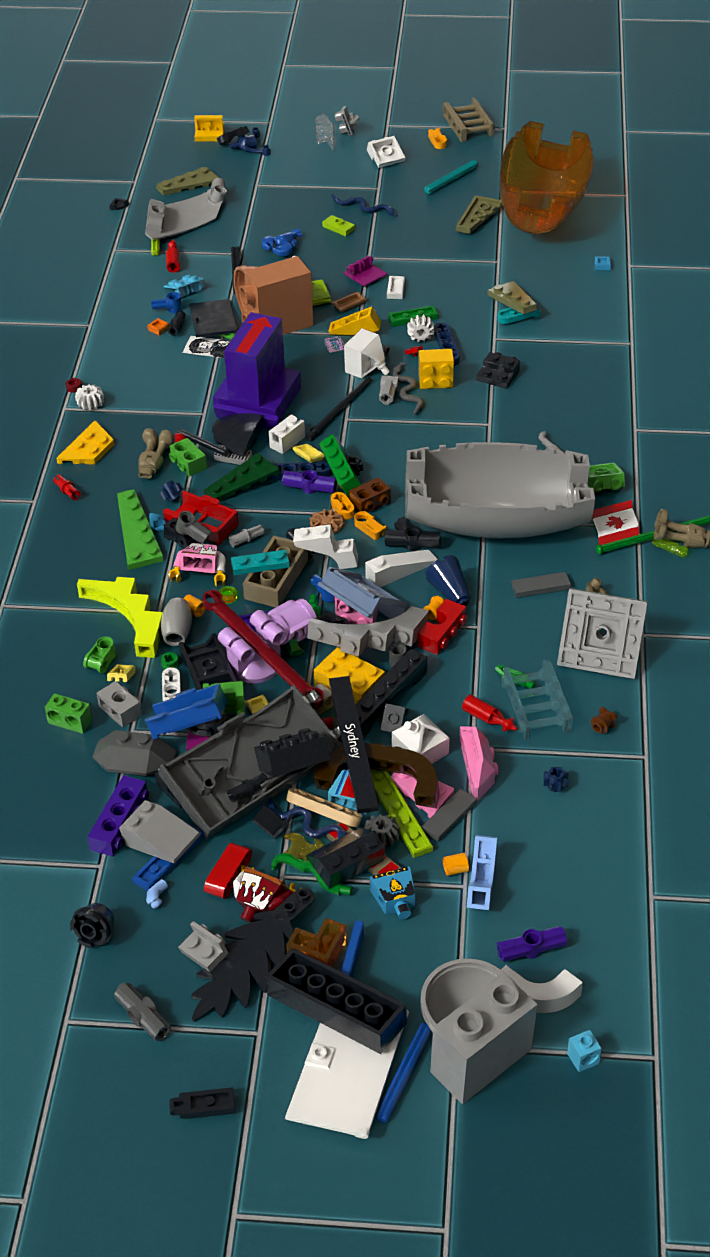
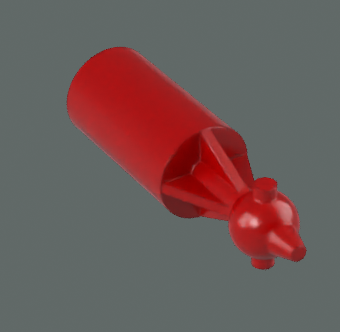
(172, 257)
(487, 713)

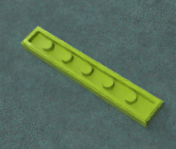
(397, 808)

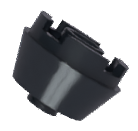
(93, 924)

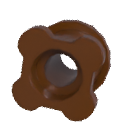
(603, 721)

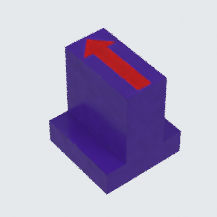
(257, 369)

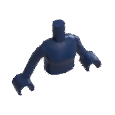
(249, 142)

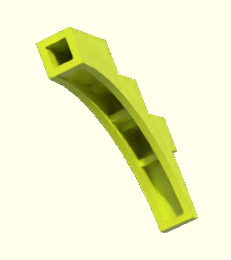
(133, 606)

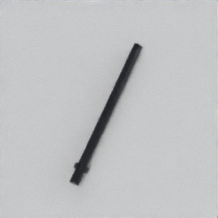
(315, 430)

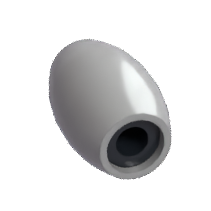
(176, 621)

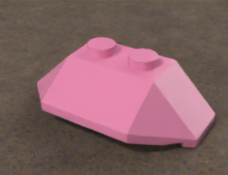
(478, 760)

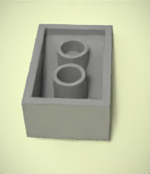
(157, 832)

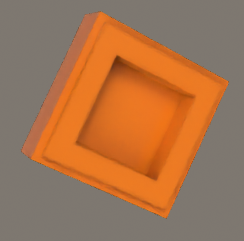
(158, 326)

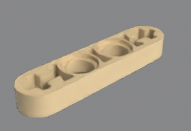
(324, 807)

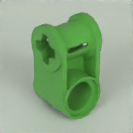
(100, 655)

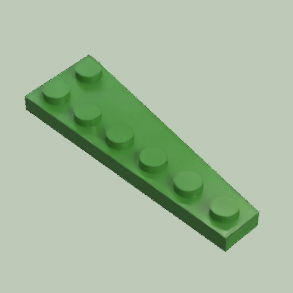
(138, 537)

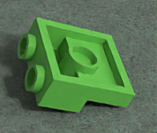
(605, 477)

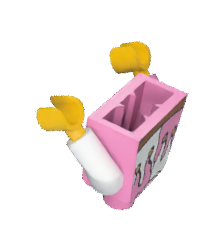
(200, 559)

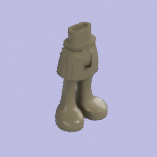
(149, 460)
(692, 536)

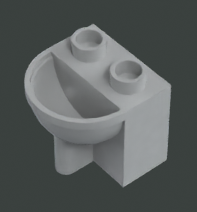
(477, 1024)

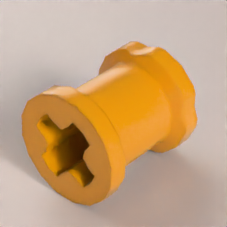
(434, 604)

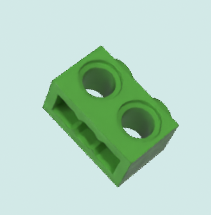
(188, 457)
(68, 713)

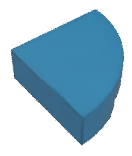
(157, 522)

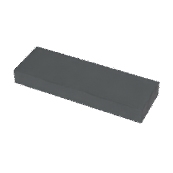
(540, 584)
(449, 814)

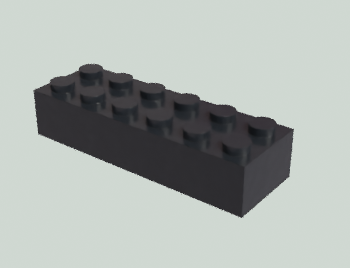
(336, 1000)

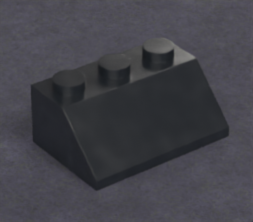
(347, 856)

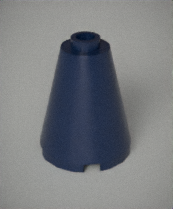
(449, 579)

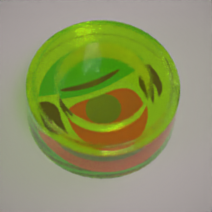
(229, 594)

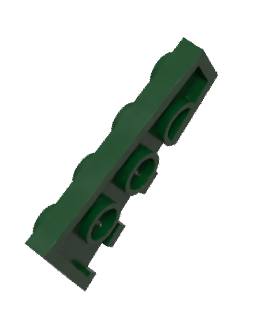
(247, 473)

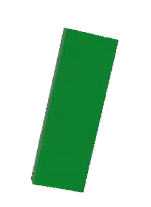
(403, 317)

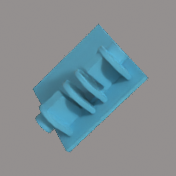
(186, 284)

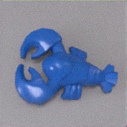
(284, 242)

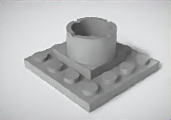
(588, 648)

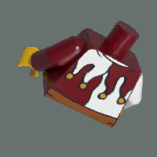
(259, 892)

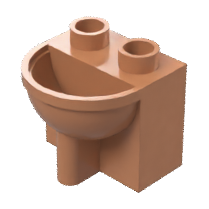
(276, 291)

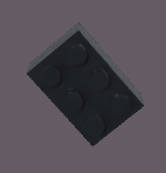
(292, 752)

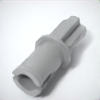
(246, 535)

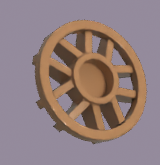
(332, 519)

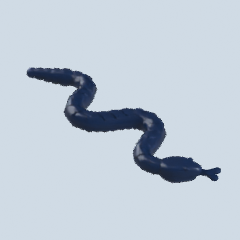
(389, 209)
(307, 822)

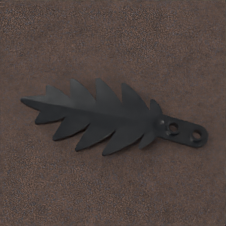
(249, 955)

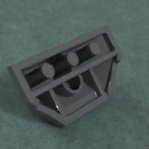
(132, 753)

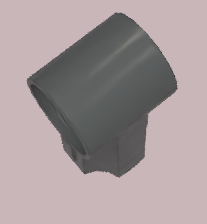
(188, 525)

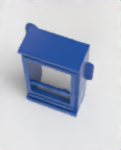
(187, 710)

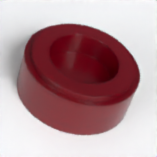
(73, 384)

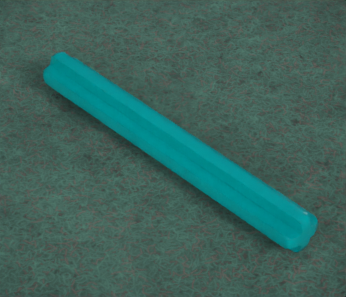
(451, 177)

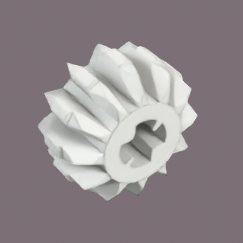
(420, 328)
(89, 397)

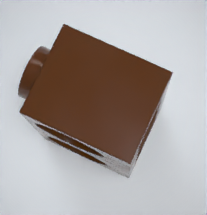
(370, 495)

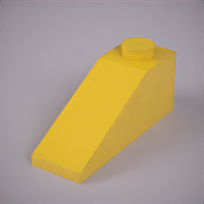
(352, 324)

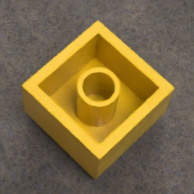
(436, 368)

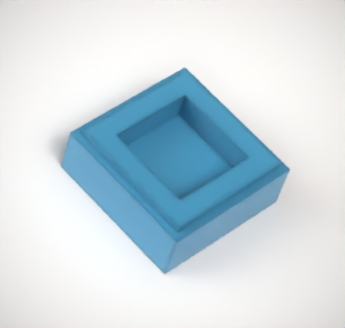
(602, 263)

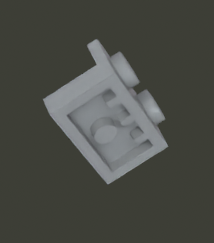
(204, 947)

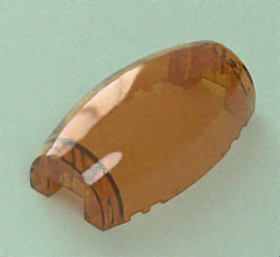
(543, 179)

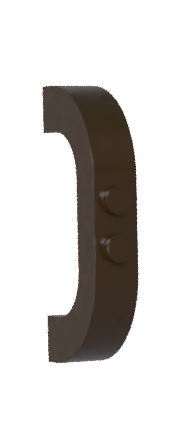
(386, 759)

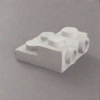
(385, 151)

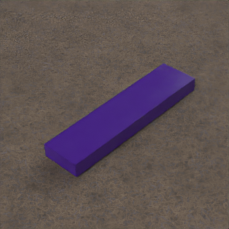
(223, 410)

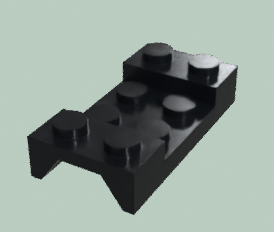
(207, 662)

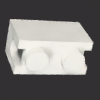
(286, 434)

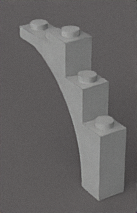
(379, 635)

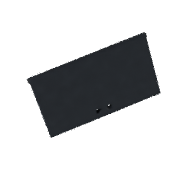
(213, 318)

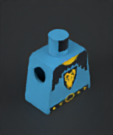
(394, 891)

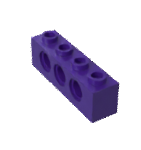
(125, 799)

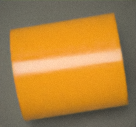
(196, 605)
(455, 864)

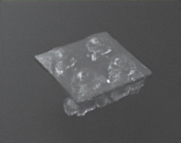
(325, 131)

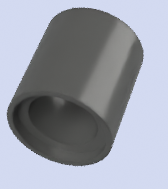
(396, 652)

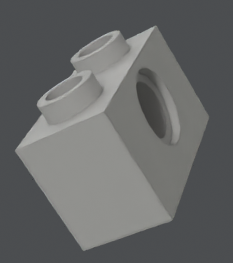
(119, 703)

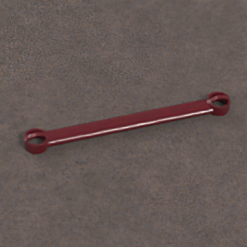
(265, 651)

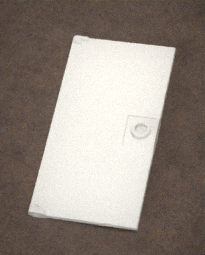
(341, 1083)

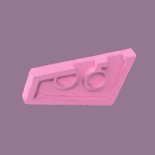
(407, 785)

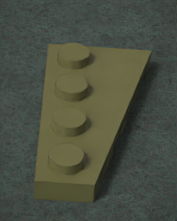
(187, 181)
(513, 296)

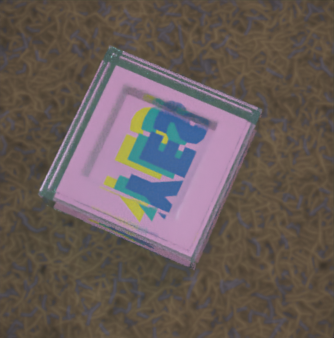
(334, 344)

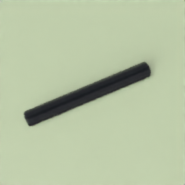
(235, 258)

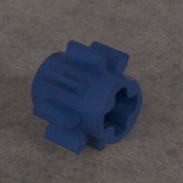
(171, 491)
(555, 779)

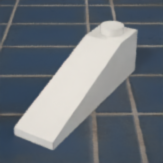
(393, 567)

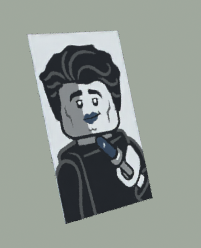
(206, 346)

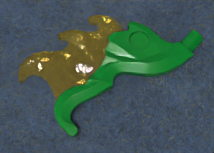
(296, 857)

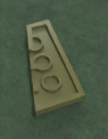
(476, 213)

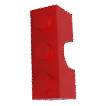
(449, 619)

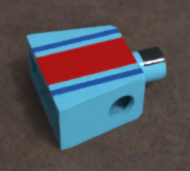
(341, 791)

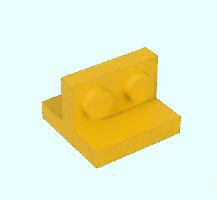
(208, 127)

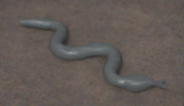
(397, 370)

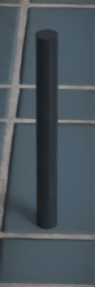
(204, 443)

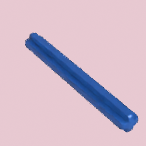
(403, 1073)

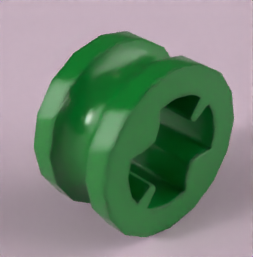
(169, 656)

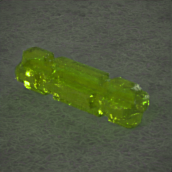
(671, 546)

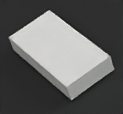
(395, 287)

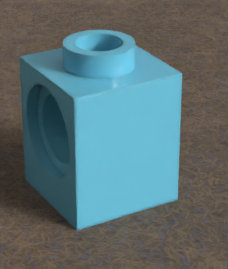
(584, 1051)

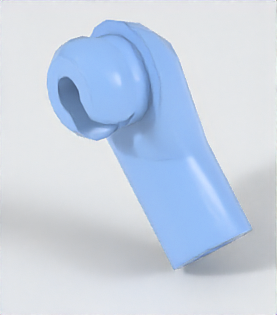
(154, 892)

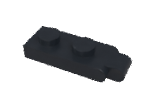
(203, 1103)

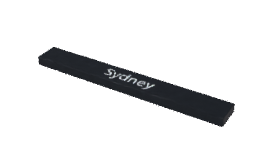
(353, 745)

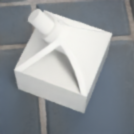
(364, 354)
(422, 737)

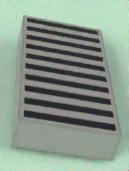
(232, 458)

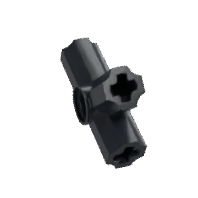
(411, 536)

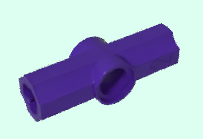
(309, 481)
(531, 943)

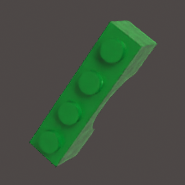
(339, 464)

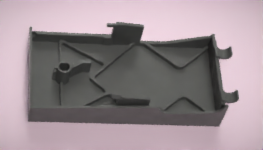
(227, 758)

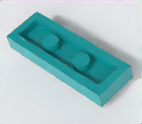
(260, 562)

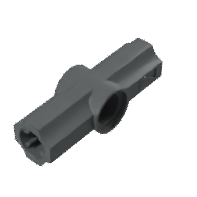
(142, 1011)

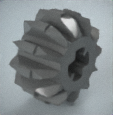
(385, 828)

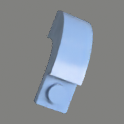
(482, 872)

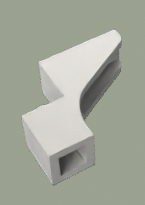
(322, 540)

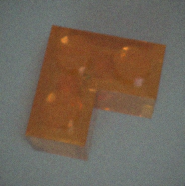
(325, 945)

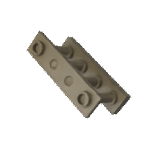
(460, 127)

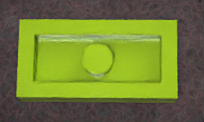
(338, 225)

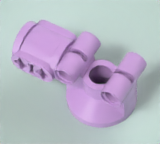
(276, 629)

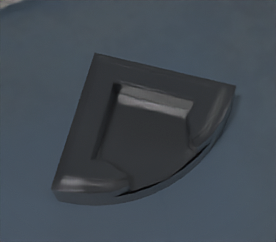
(118, 204)

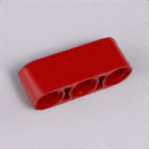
(226, 870)

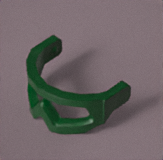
(295, 649)

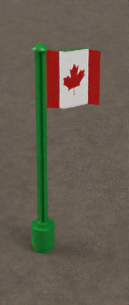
(619, 528)

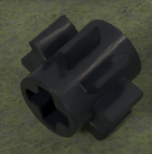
(355, 464)

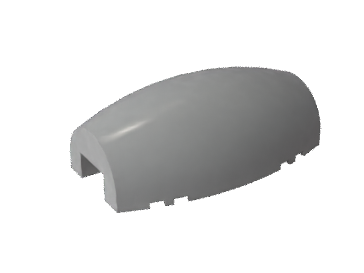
(498, 489)

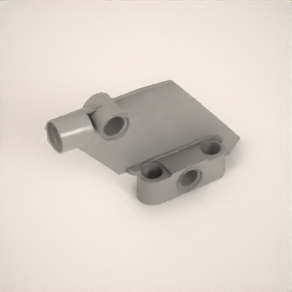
(186, 214)

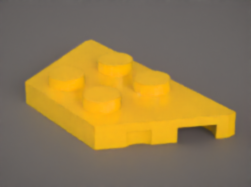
(88, 446)

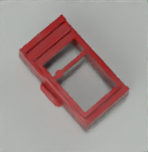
(208, 507)

